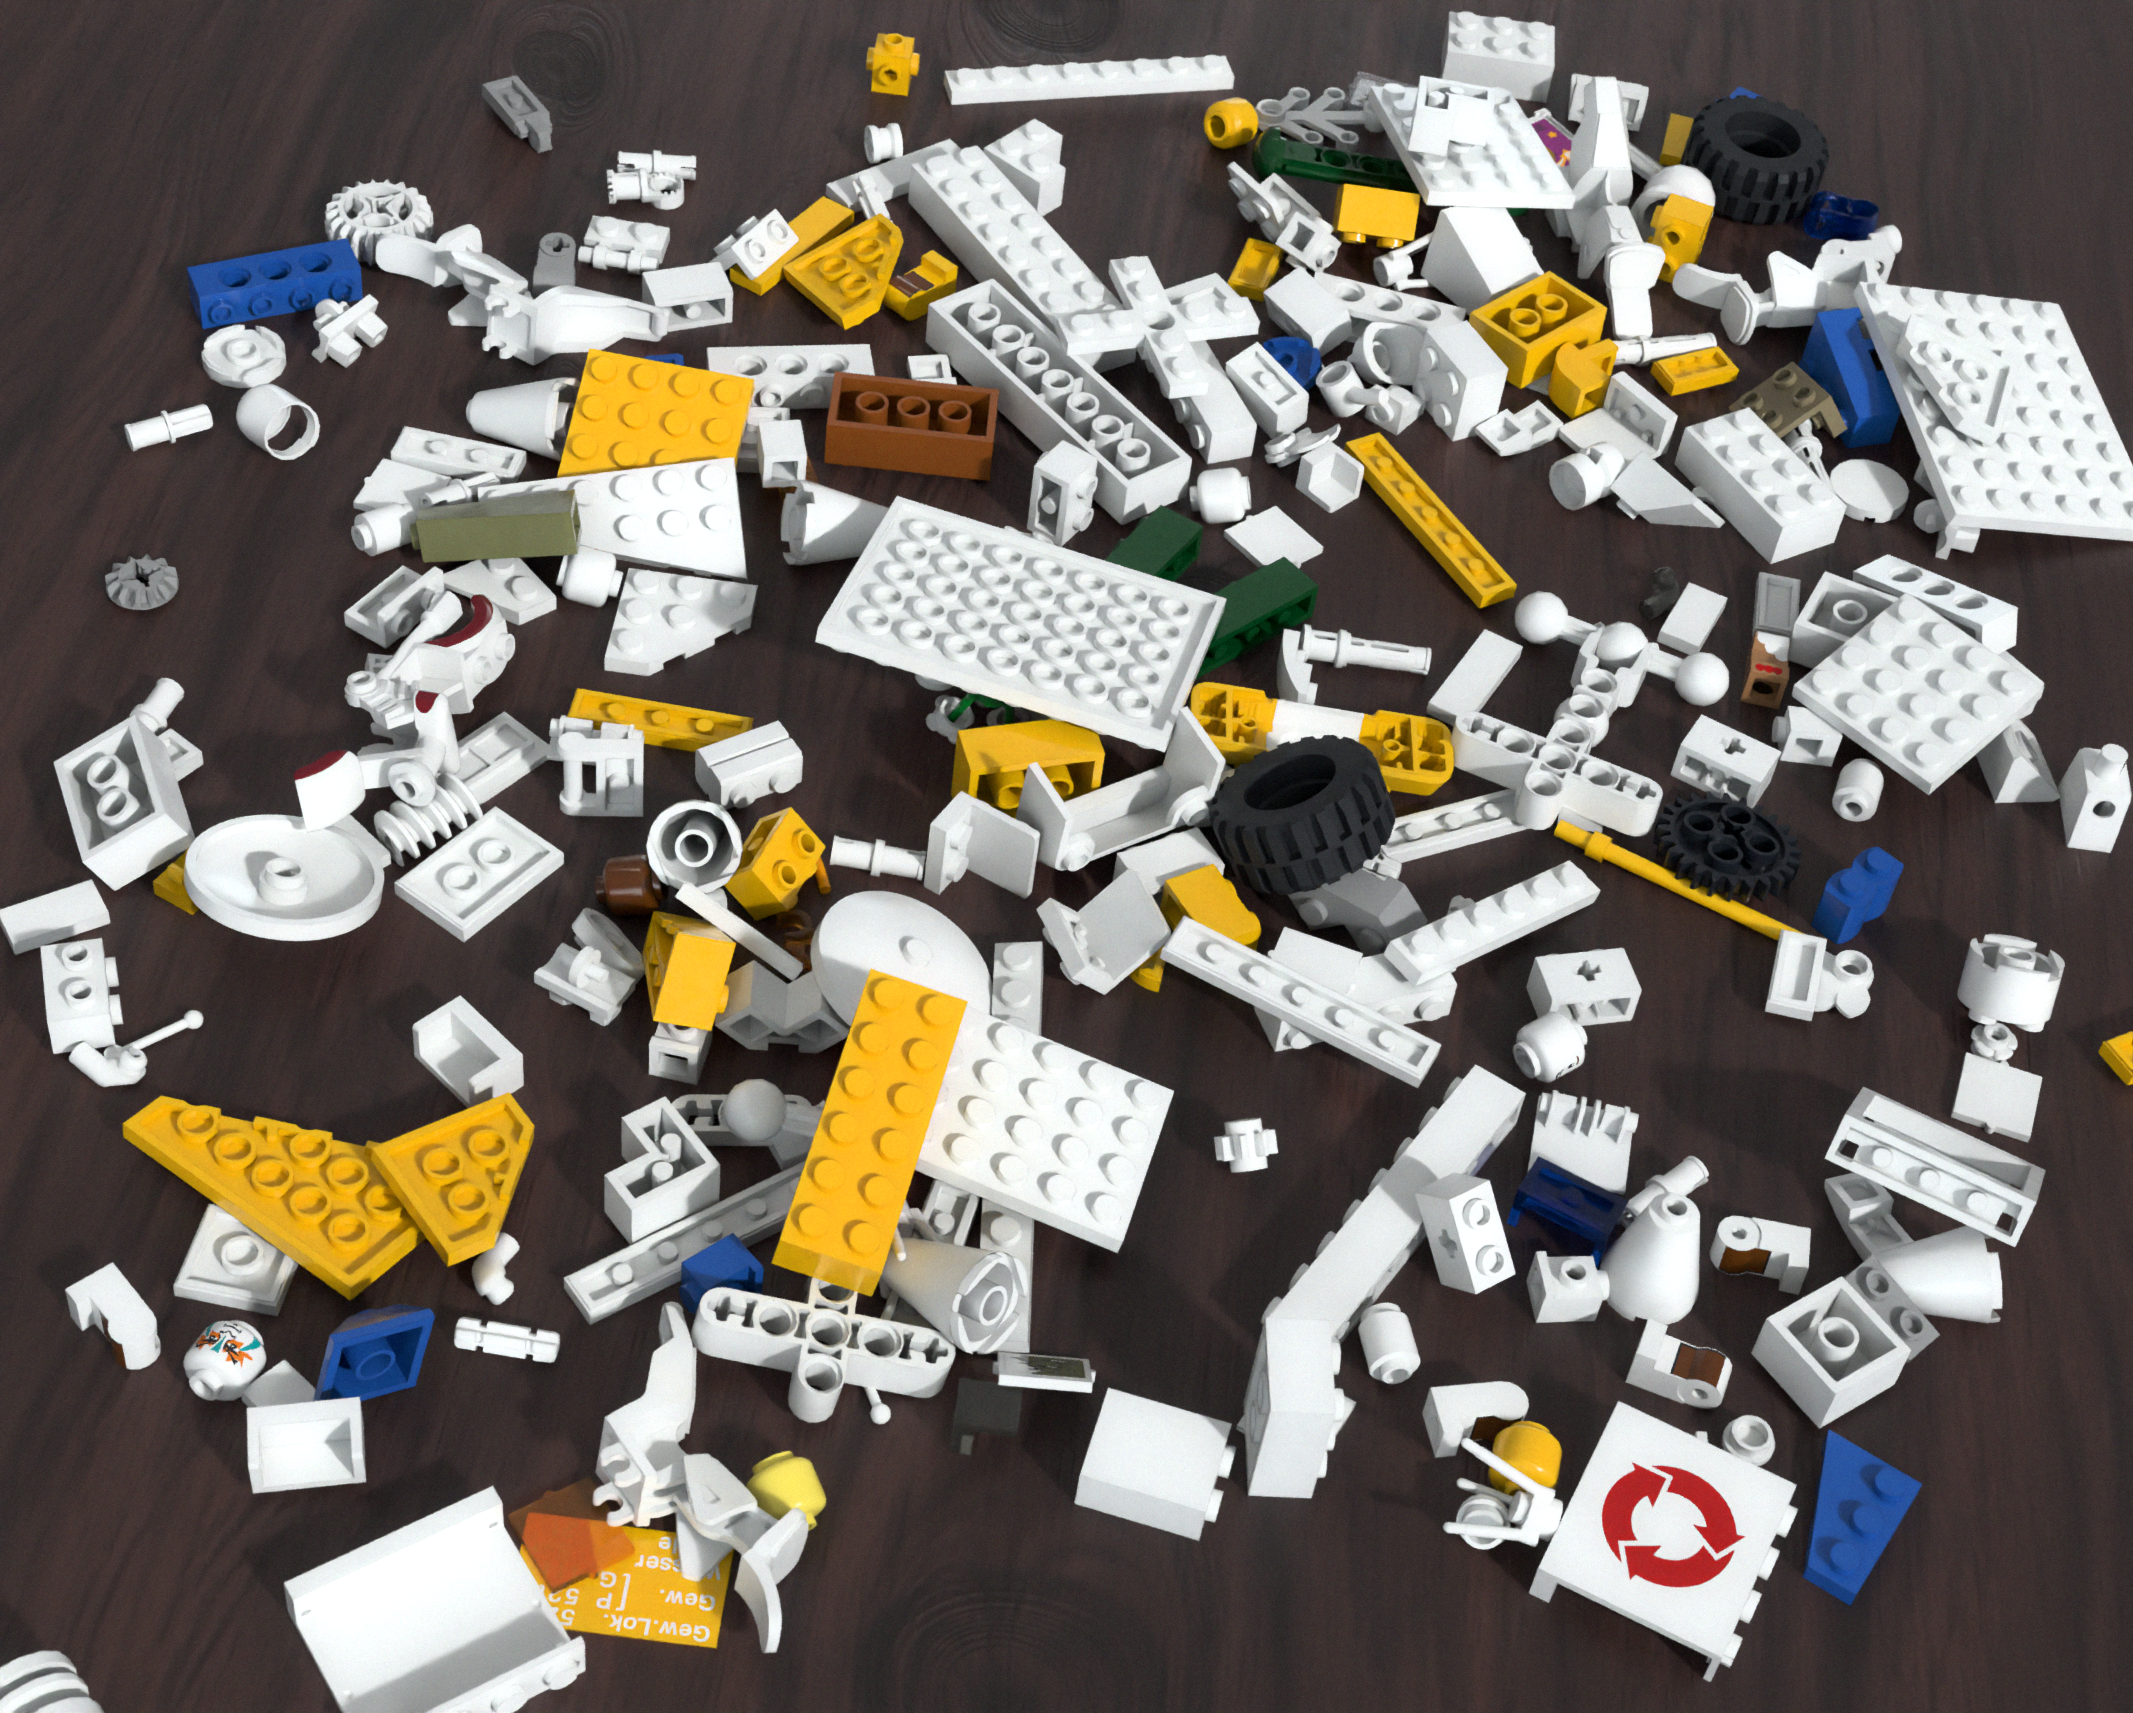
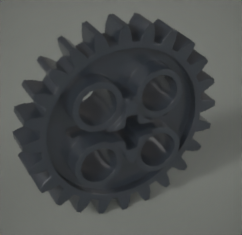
(1727, 847)

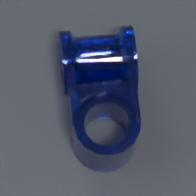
(1843, 218)

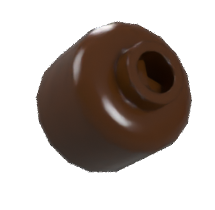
(630, 886)

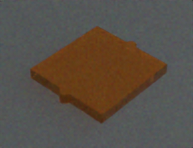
(570, 1535)

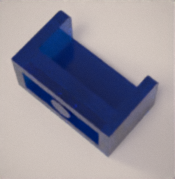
(1570, 1203)

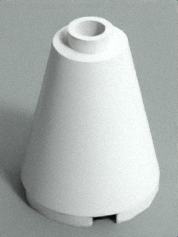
(527, 415)
(826, 524)
(695, 845)
(1656, 1262)
(1948, 1274)
(960, 1290)

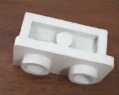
(758, 244)
(395, 605)

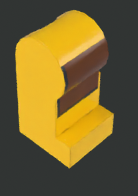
(927, 283)

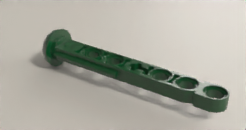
(1330, 165)

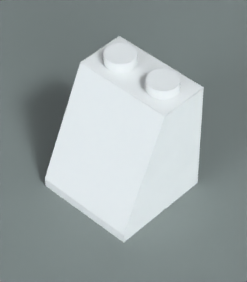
(1477, 256)

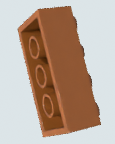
(911, 426)

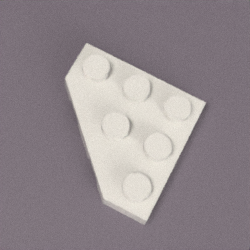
(1961, 377)
(673, 617)

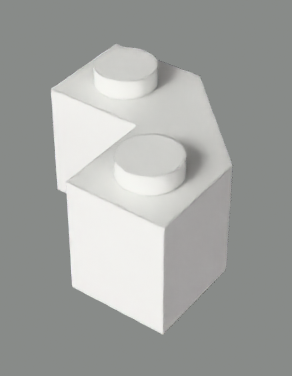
(770, 1011)

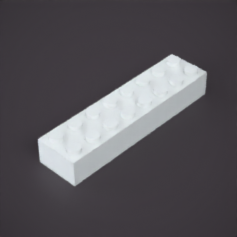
(1009, 241)
(1058, 397)

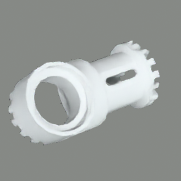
(647, 188)

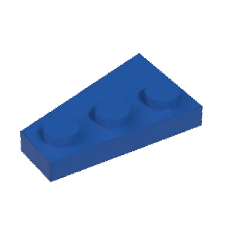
(1854, 1516)

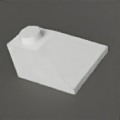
(1659, 497)

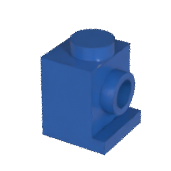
(719, 1265)

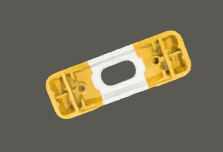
(1243, 722)

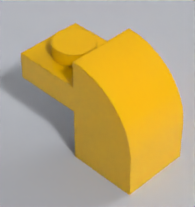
(1581, 377)

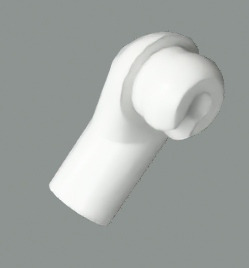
(109, 1072)

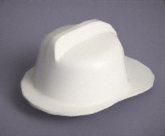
(1387, 353)

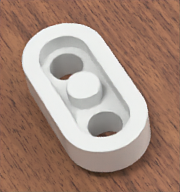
(616, 950)

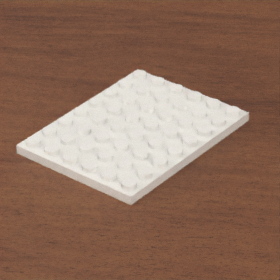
(2058, 449)
(1024, 623)

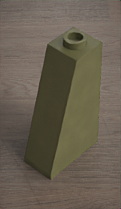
(500, 528)

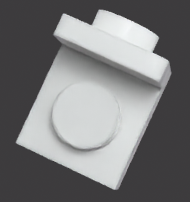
(1398, 412)

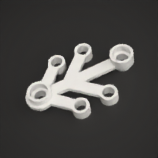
(1278, 113)

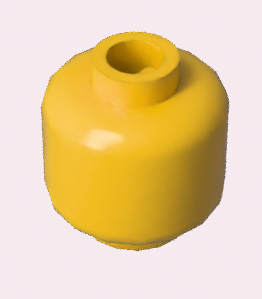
(1230, 123)
(1529, 1450)

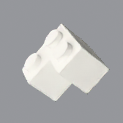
(1449, 112)
(1031, 163)
(665, 1173)

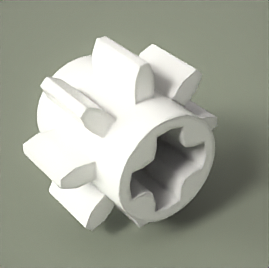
(1245, 1145)

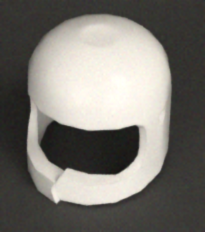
(264, 414)

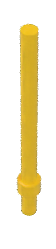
(1601, 847)

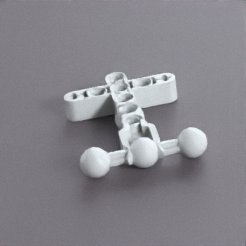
(1559, 766)
(734, 1321)

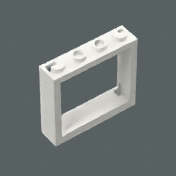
(1937, 1165)

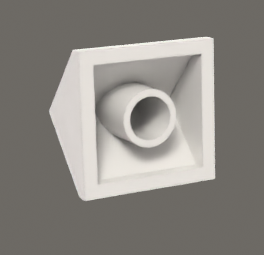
(2017, 767)

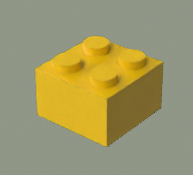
(1376, 215)

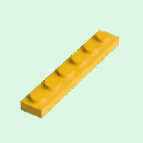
(1431, 521)

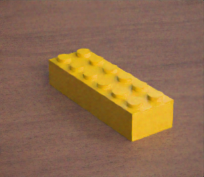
(870, 1133)

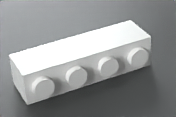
(1218, 420)
(1380, 989)

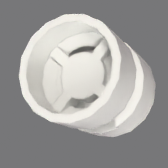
(1586, 475)

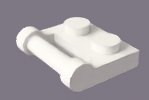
(617, 776)

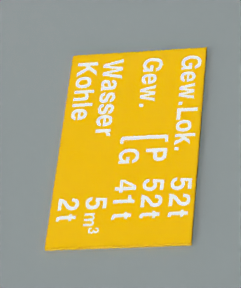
(644, 1595)

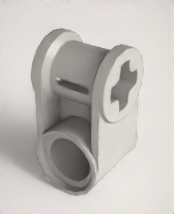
(554, 263)

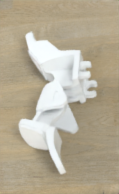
(1600, 214)
(1793, 296)
(523, 327)
(711, 1507)

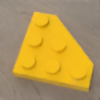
(850, 271)
(460, 1174)

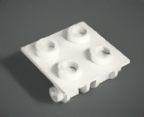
(1584, 1138)

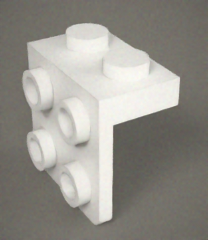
(1268, 203)
(1628, 420)
(1108, 934)

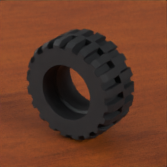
(1758, 158)
(1302, 814)

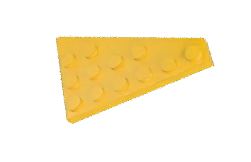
(288, 1185)

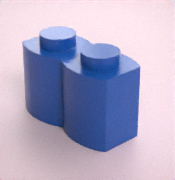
(1856, 895)

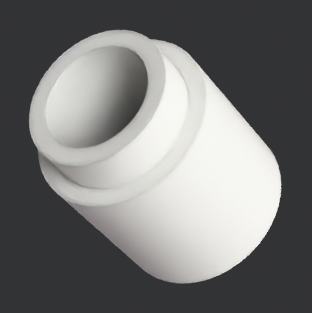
(383, 528)
(1858, 790)
(1388, 1343)

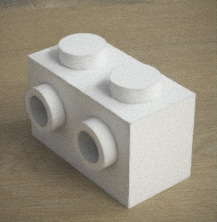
(1062, 492)
(79, 994)

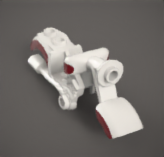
(414, 706)

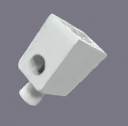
(2095, 797)

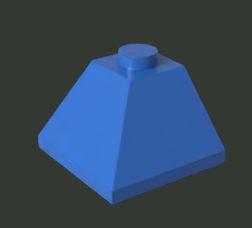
(375, 1353)

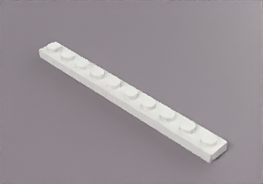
(1018, 1002)

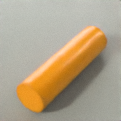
(822, 878)

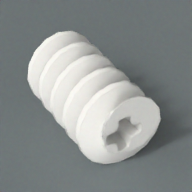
(410, 824)

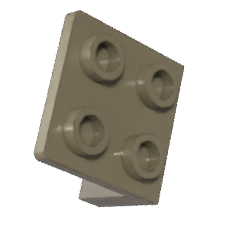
(1789, 400)

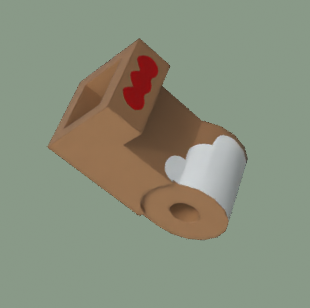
(1766, 664)

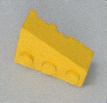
(686, 970)

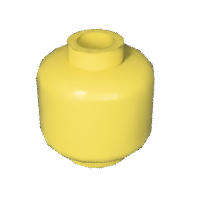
(787, 1483)

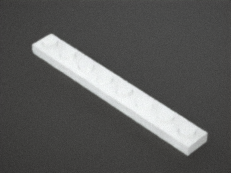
(1088, 79)

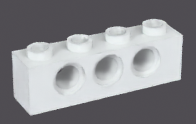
(1378, 304)
(791, 374)
(1975, 613)

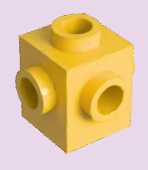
(892, 64)

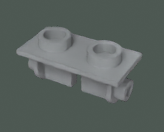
(1892, 1305)

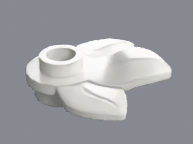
(1287, 447)
(1845, 983)

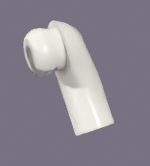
(489, 1270)

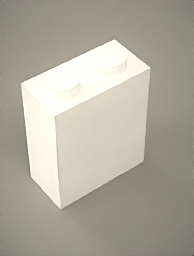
(1155, 1464)

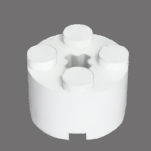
(2010, 982)

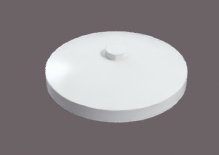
(280, 881)
(898, 939)

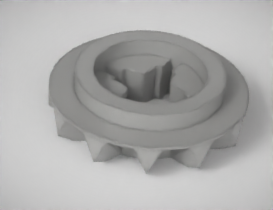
(131, 593)

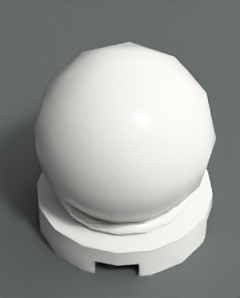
(1672, 179)

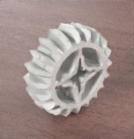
(374, 210)

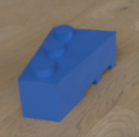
(1842, 365)

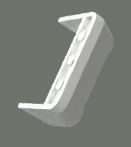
(1127, 810)

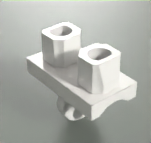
(341, 324)
(1931, 519)
(587, 982)

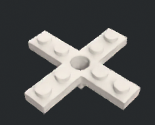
(1157, 327)

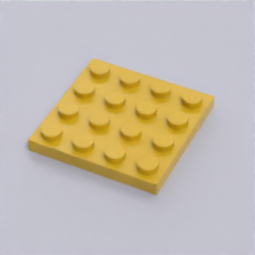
(652, 415)

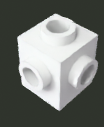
(1309, 243)

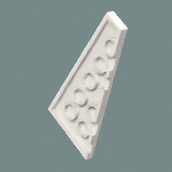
(656, 514)

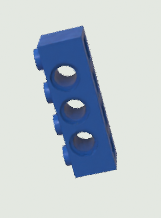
(274, 283)

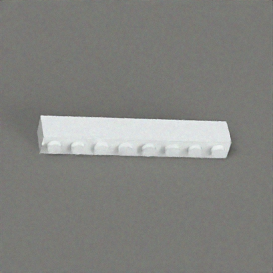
(1388, 1225)

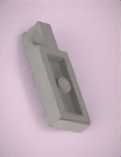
(520, 111)

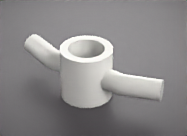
(1345, 391)

